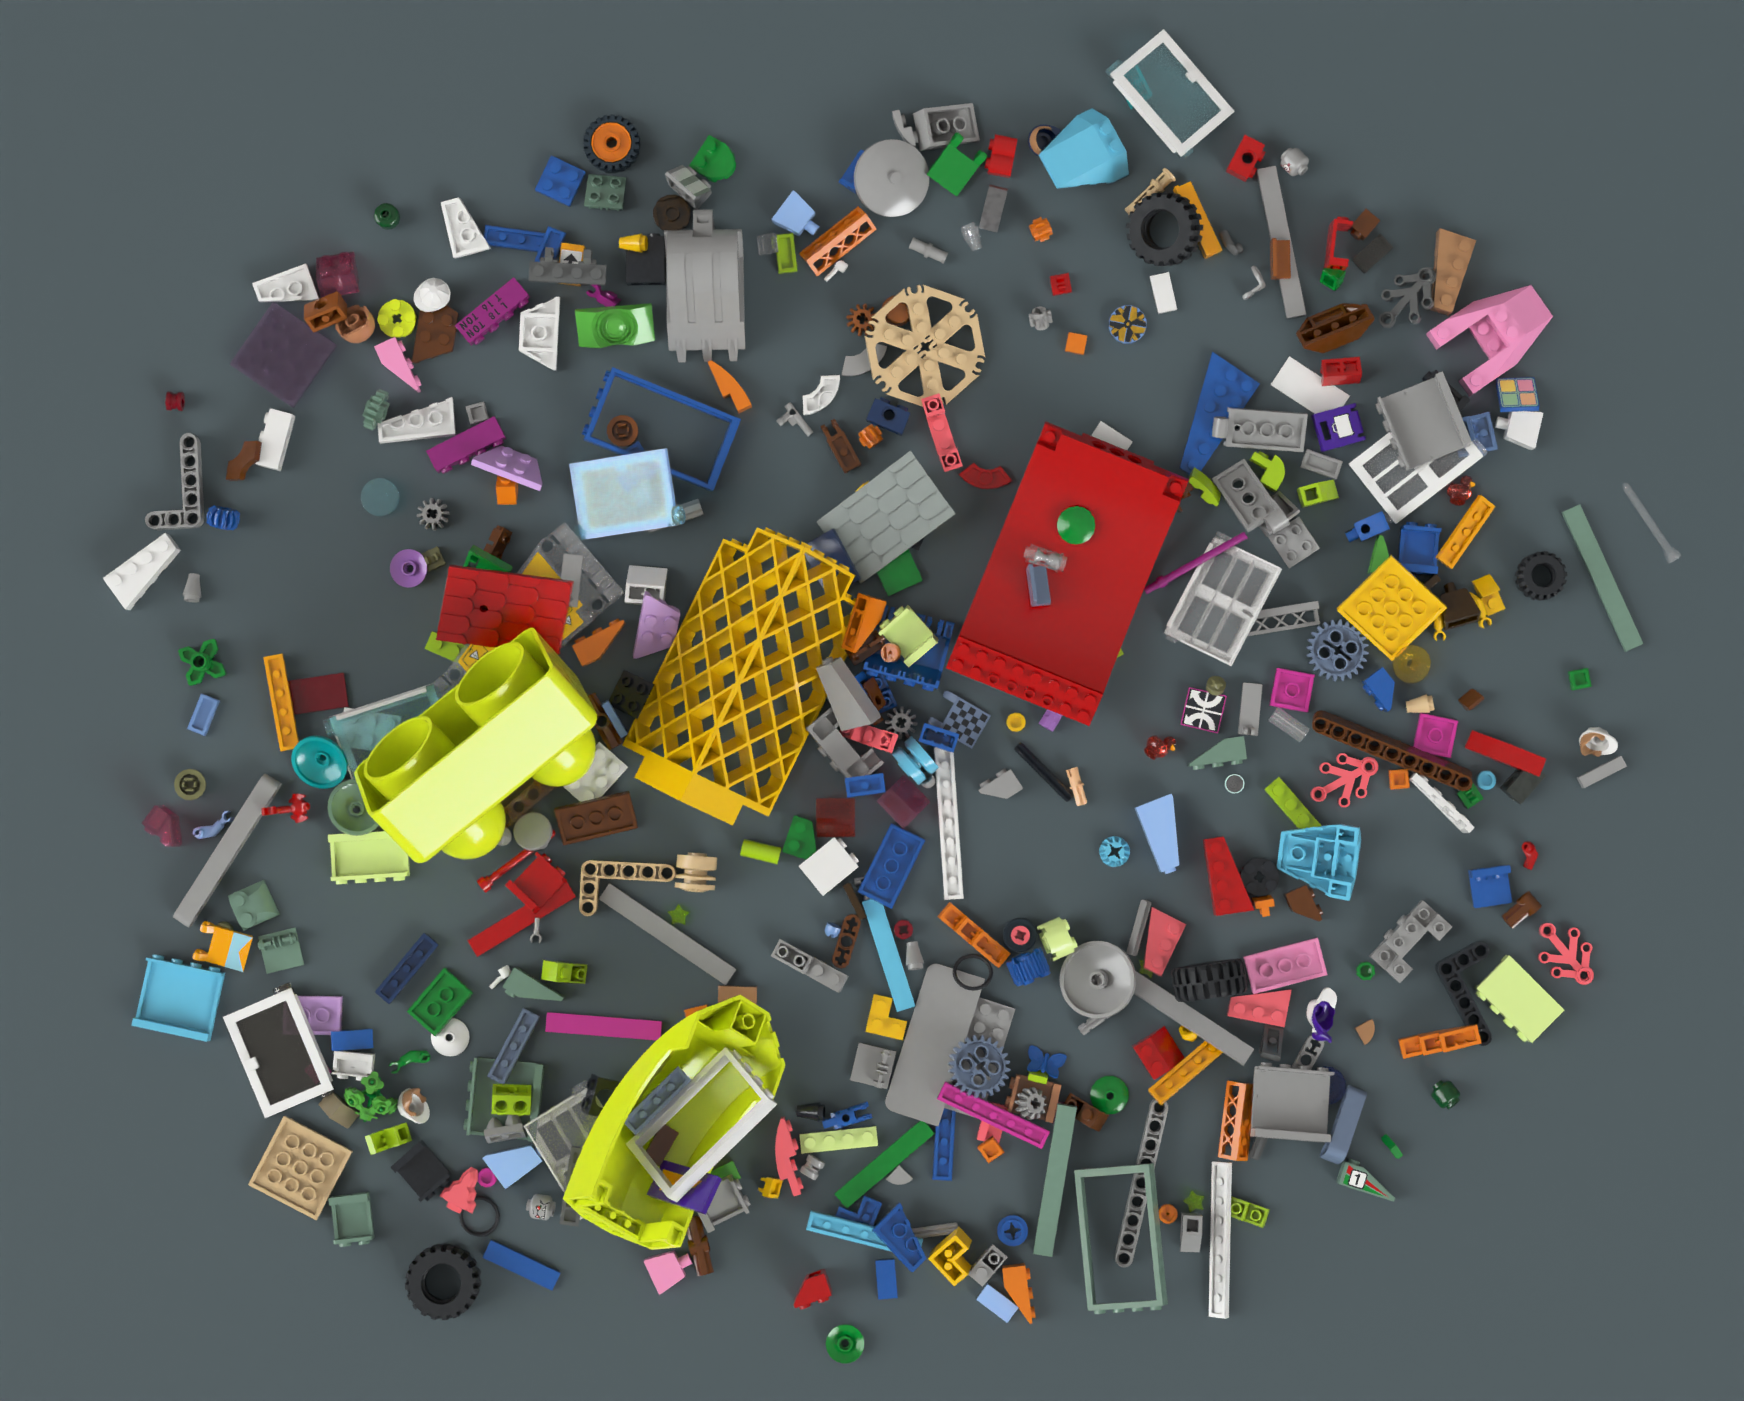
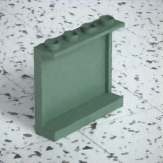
(481, 1093)

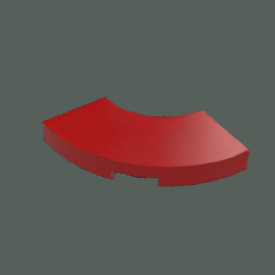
(985, 478)

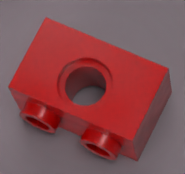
(1238, 167)

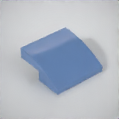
(1481, 427)

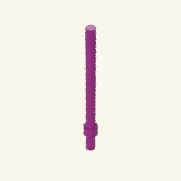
(1162, 581)

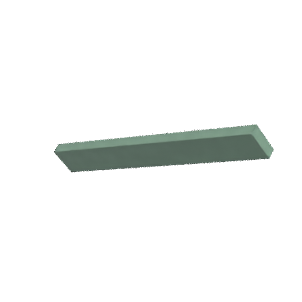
(1602, 578)
(1054, 1180)

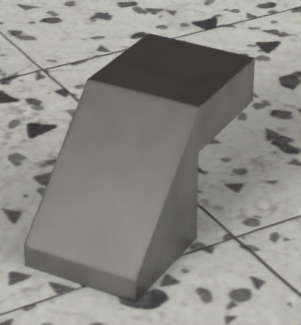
(993, 208)

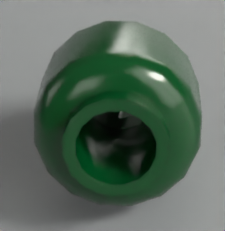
(391, 220)
(1445, 1094)

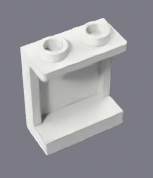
(829, 865)

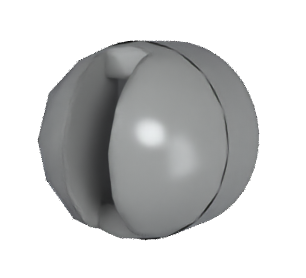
(929, 781)

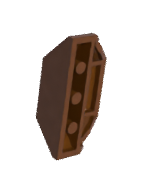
(1335, 327)

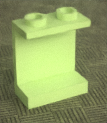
(909, 634)

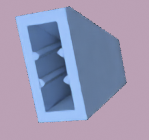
(513, 1163)

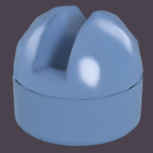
(833, 929)

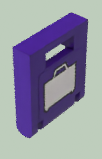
(1342, 427)

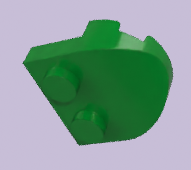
(714, 160)

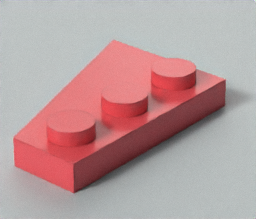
(1161, 941)
(1262, 1007)

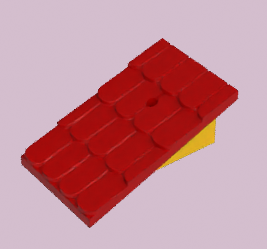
(498, 606)

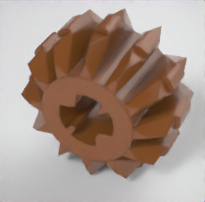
(856, 323)

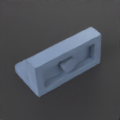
(1038, 585)

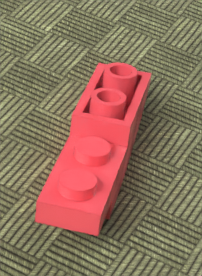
(784, 1149)

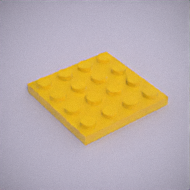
(1391, 607)

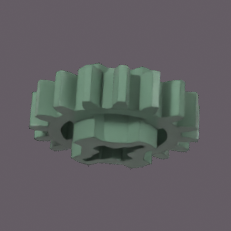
(376, 409)

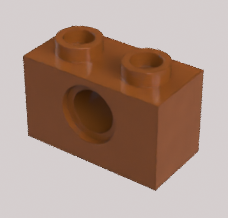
(325, 311)

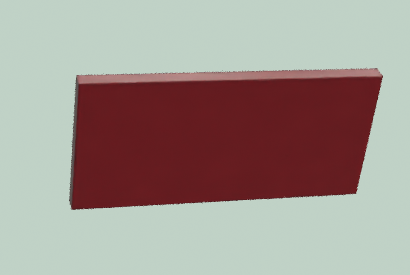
(319, 693)

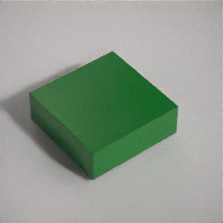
(1579, 679)

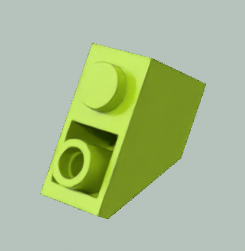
(1317, 493)
(564, 972)

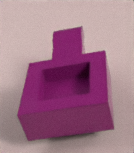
(604, 297)

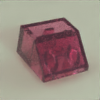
(337, 274)
(903, 801)
(165, 825)

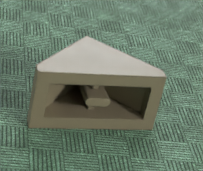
(338, 1110)

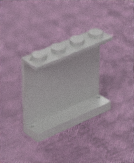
(1423, 422)
(1290, 1103)

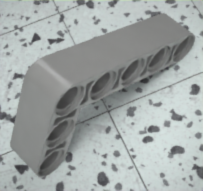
(187, 491)

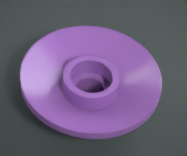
(400, 564)

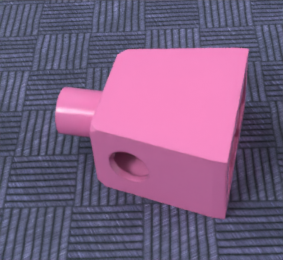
(667, 1269)

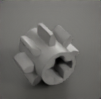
(1040, 318)

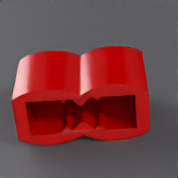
(1002, 156)

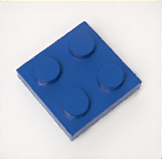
(560, 181)

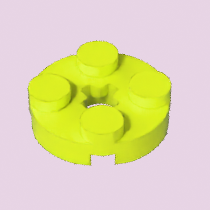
(408, 318)

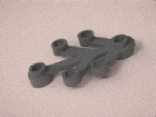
(1409, 295)

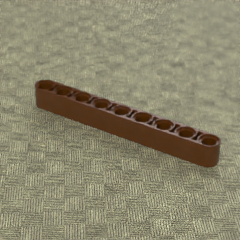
(1399, 757)

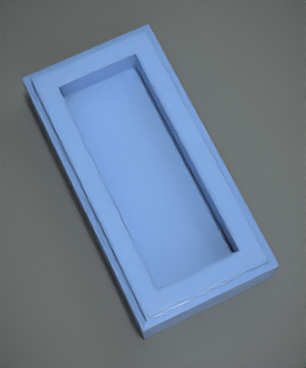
(997, 1303)

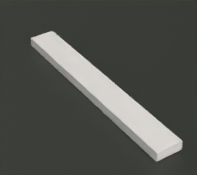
(948, 825)
(1220, 1239)

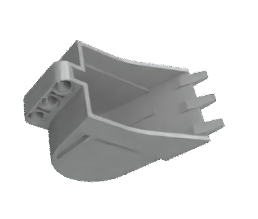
(705, 288)

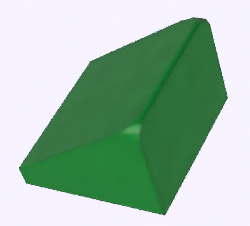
(1332, 278)

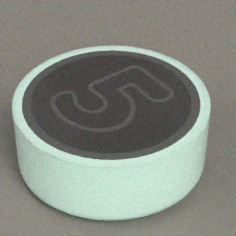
(1234, 783)

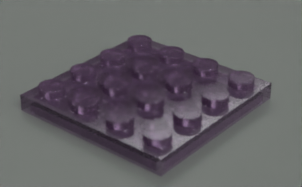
(283, 354)

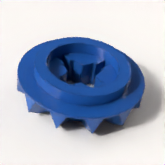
(1019, 1236)

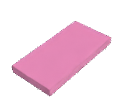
(1285, 965)

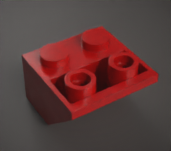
(814, 1288)

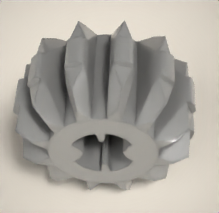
(436, 508)
(907, 725)
(1024, 1103)

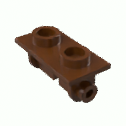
(501, 538)
(869, 647)

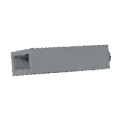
(846, 695)

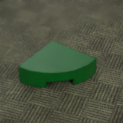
(1392, 1146)

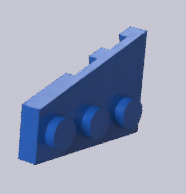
(898, 1236)

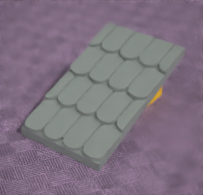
(888, 515)

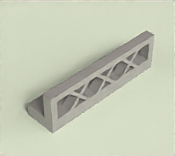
(1291, 609)

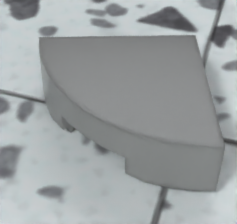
(899, 1176)

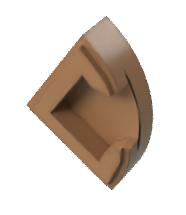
(1366, 1031)

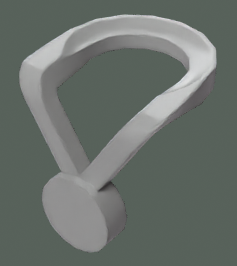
(1262, 285)

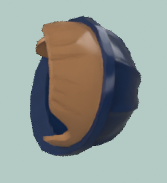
(1041, 137)

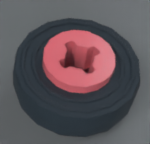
(1014, 938)

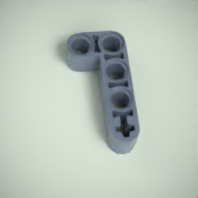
(1344, 1125)

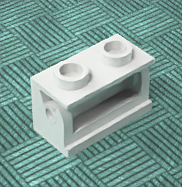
(353, 1064)

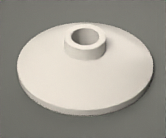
(459, 1042)

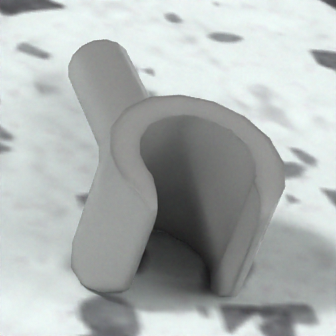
(536, 930)

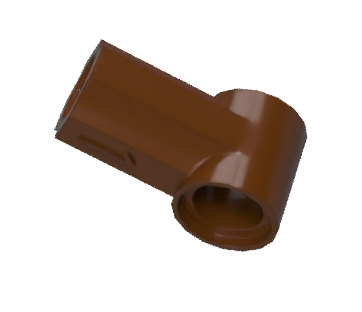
(1525, 906)

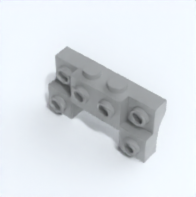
(838, 750)
(1405, 936)

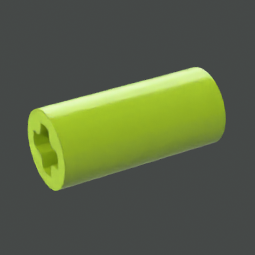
(760, 851)

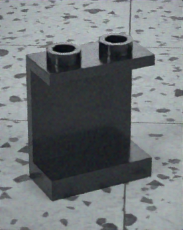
(648, 266)
(422, 1171)

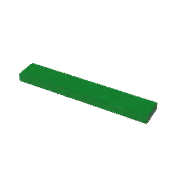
(884, 1163)

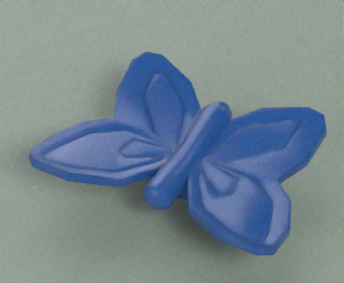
(1044, 1063)

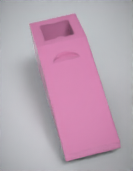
(393, 358)

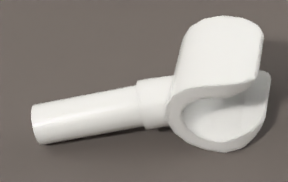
(840, 266)
(504, 972)

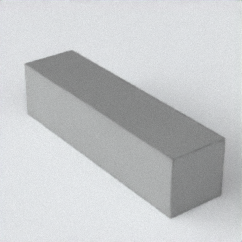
(1601, 772)

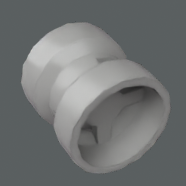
(812, 1167)

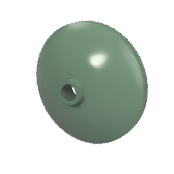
(340, 810)

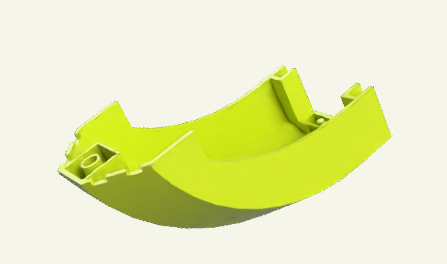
(609, 1180)

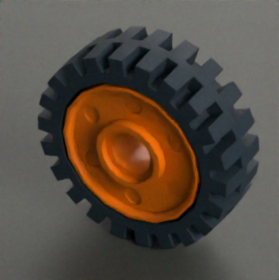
(608, 129)

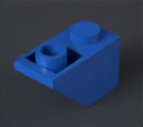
(1381, 688)

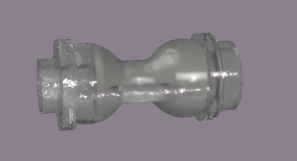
(1052, 559)

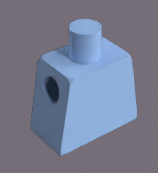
(795, 216)

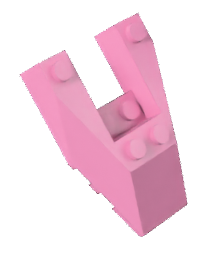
(1502, 327)

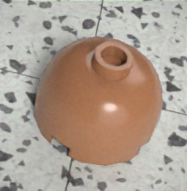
(357, 326)

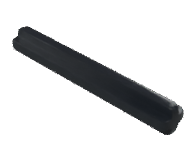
(1043, 771)

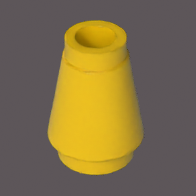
(634, 243)

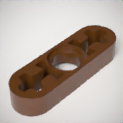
(855, 929)

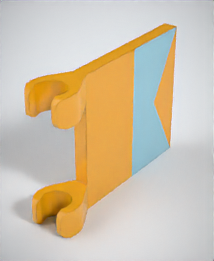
(227, 947)

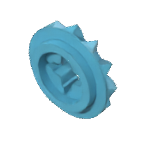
(1105, 850)

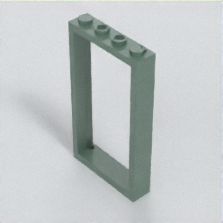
(1155, 1236)

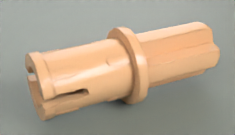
(1076, 786)

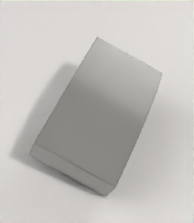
(906, 133)

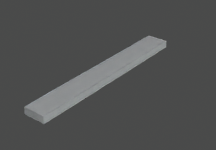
(1279, 229)
(667, 934)
(1192, 1020)

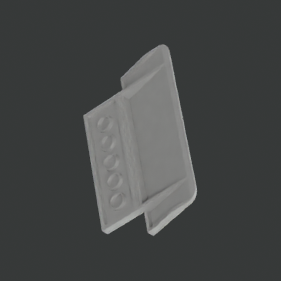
(938, 1023)

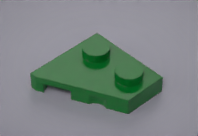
(800, 839)

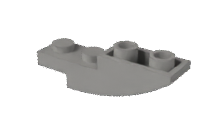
(809, 965)

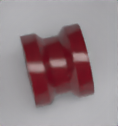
(175, 401)
(903, 929)

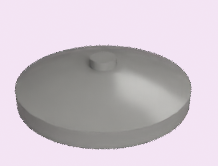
(891, 178)
(1097, 979)

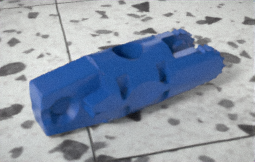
(839, 1122)

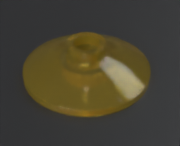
(1419, 667)

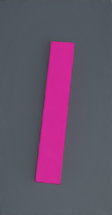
(603, 1026)
(993, 1115)

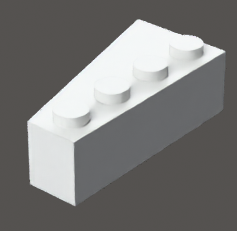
(141, 570)

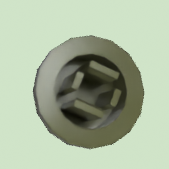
(190, 784)

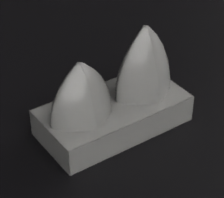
(512, 1130)

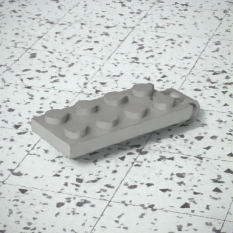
(1262, 429)

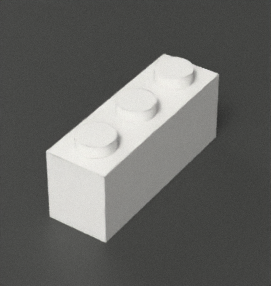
(275, 439)

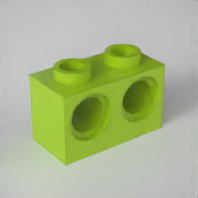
(507, 1097)

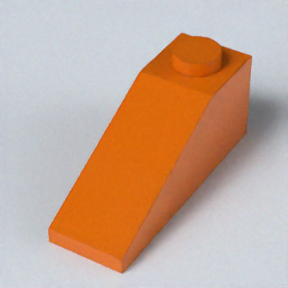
(863, 620)

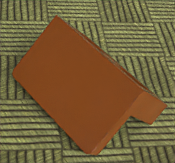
(1280, 259)

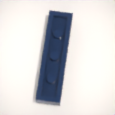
(406, 968)

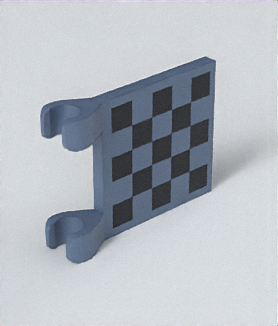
(962, 719)

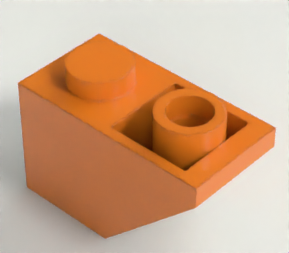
(506, 491)

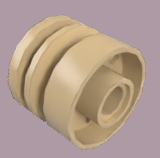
(695, 872)

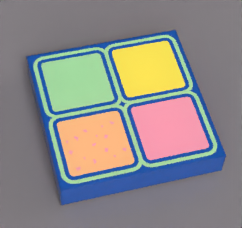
(1517, 394)

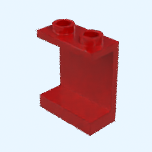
(1332, 262)
(537, 883)

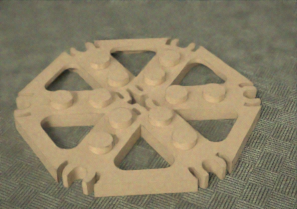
(921, 328)

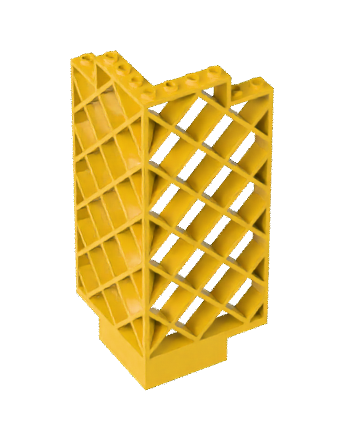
(748, 663)

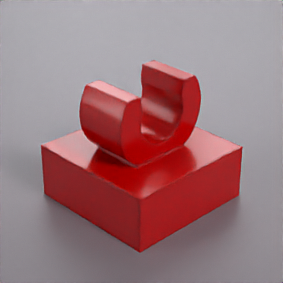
(1060, 284)

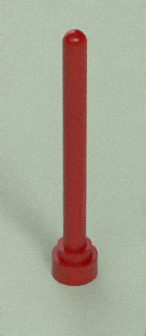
(487, 881)

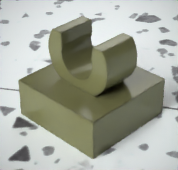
(434, 559)

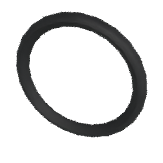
(969, 987)
(491, 1229)

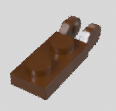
(841, 448)

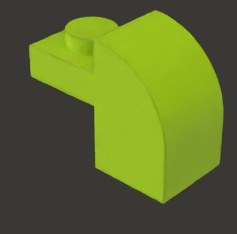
(1274, 470)
(388, 1138)

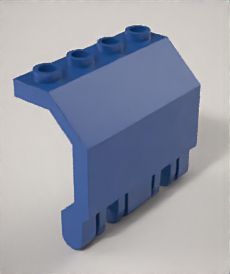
(925, 670)

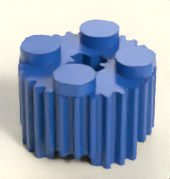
(1028, 966)

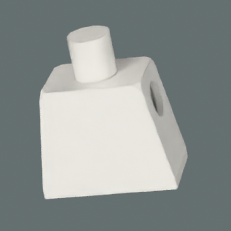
(1521, 428)

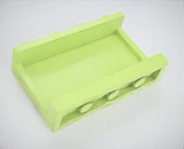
(367, 857)
(1518, 999)

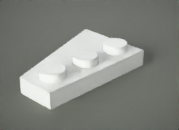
(289, 285)

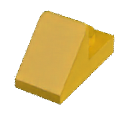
(1488, 591)

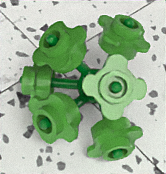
(379, 1104)

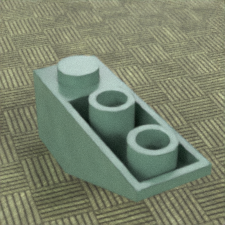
(1224, 751)

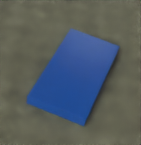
(891, 866)

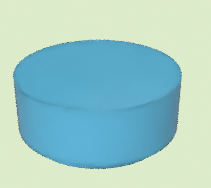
(1485, 780)

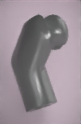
(1228, 243)

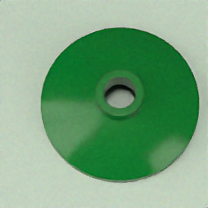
(1102, 1087)
(847, 1353)

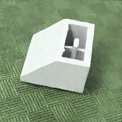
(645, 579)

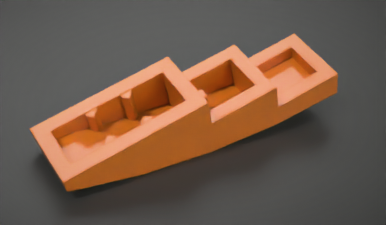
(974, 935)
(1439, 1040)

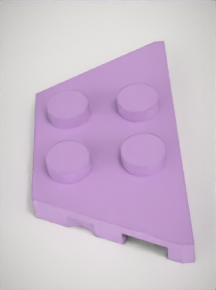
(510, 465)
(656, 626)

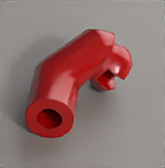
(1530, 853)

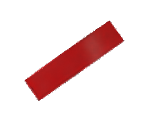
(1505, 753)

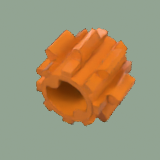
(1040, 229)
(870, 436)

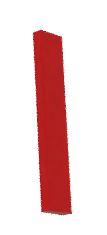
(517, 921)

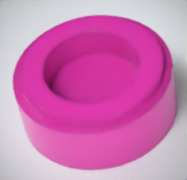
(486, 1177)

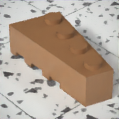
(1450, 265)

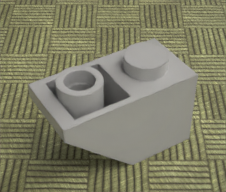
(1003, 786)
(1190, 1232)
(987, 1265)

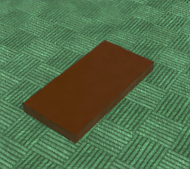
(596, 818)

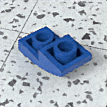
(886, 692)
(351, 1039)

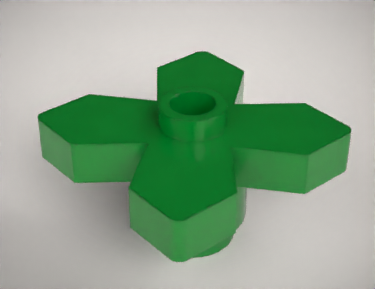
(207, 652)

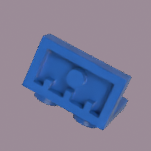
(1490, 886)

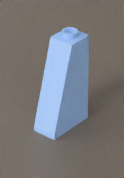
(1160, 830)

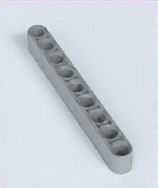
(227, 850)
(1140, 1191)

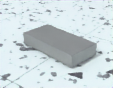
(1321, 464)

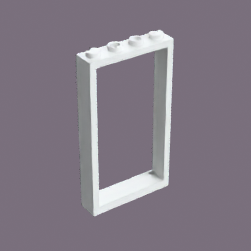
(723, 1146)

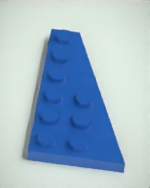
(1222, 388)

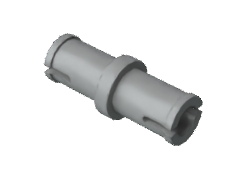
(928, 250)

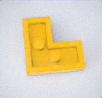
(880, 1023)

